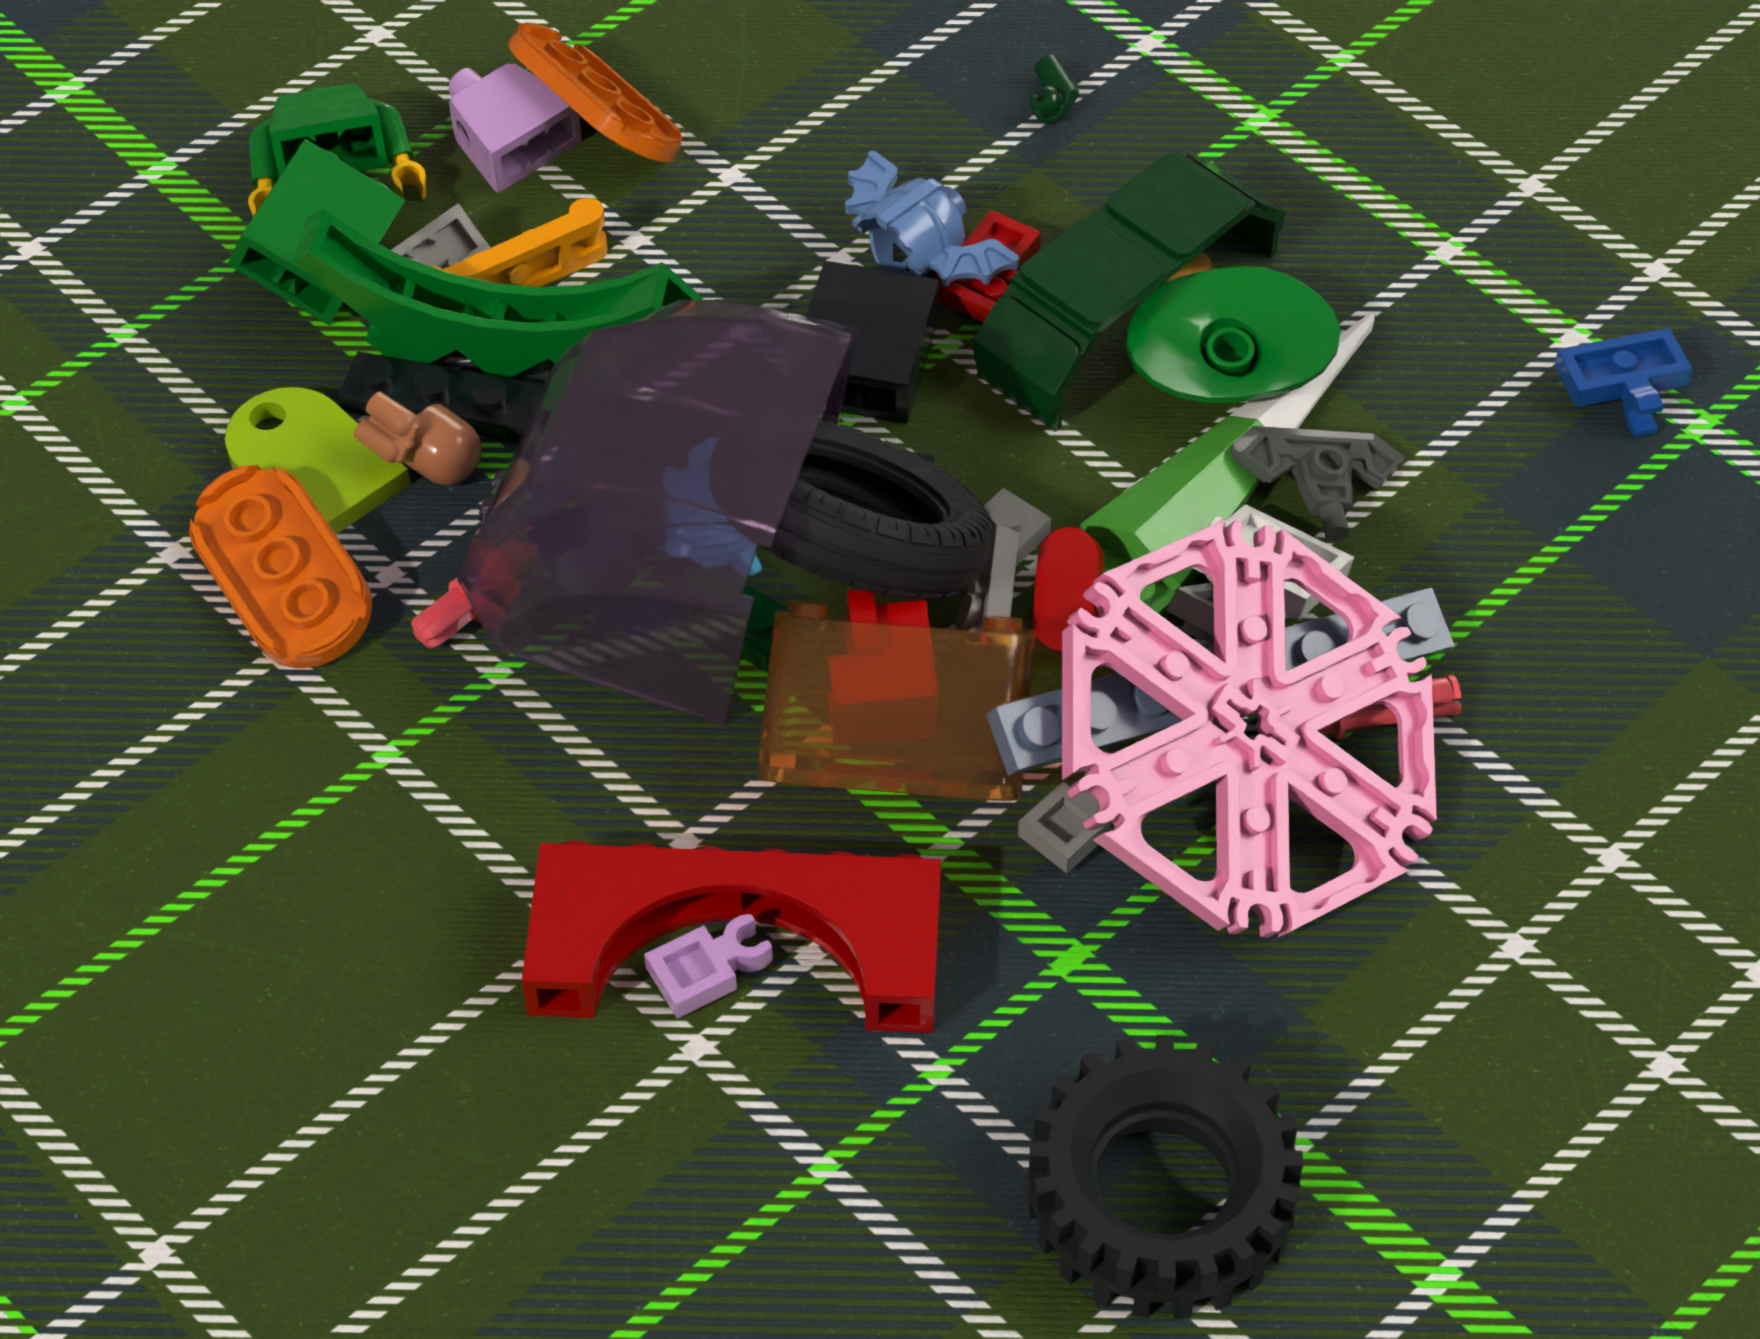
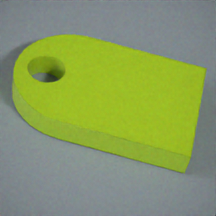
(317, 449)

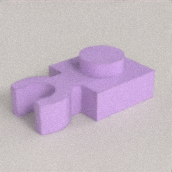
(701, 968)

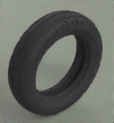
(882, 519)

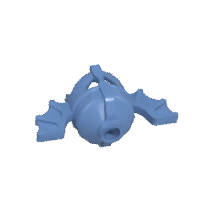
(922, 222)

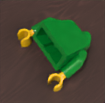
(336, 119)

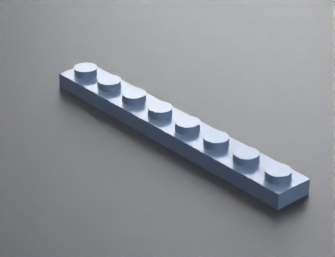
(1031, 728)

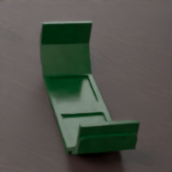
(1107, 267)

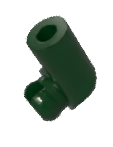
(1057, 88)

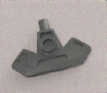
(1321, 465)

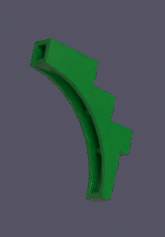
(499, 327)

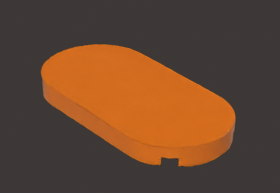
(596, 92)
(280, 566)

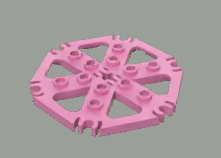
(1210, 743)

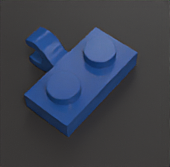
(1627, 370)

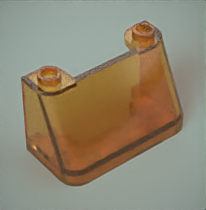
(891, 704)

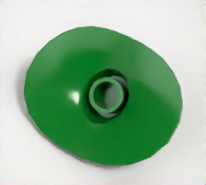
(1232, 335)

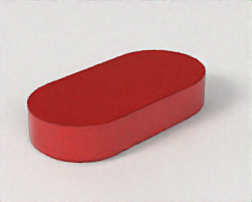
(1065, 570)

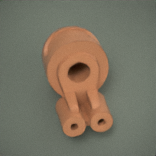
(430, 443)

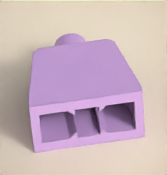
(510, 123)

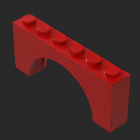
(609, 901)

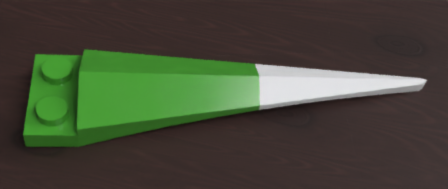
(1202, 480)

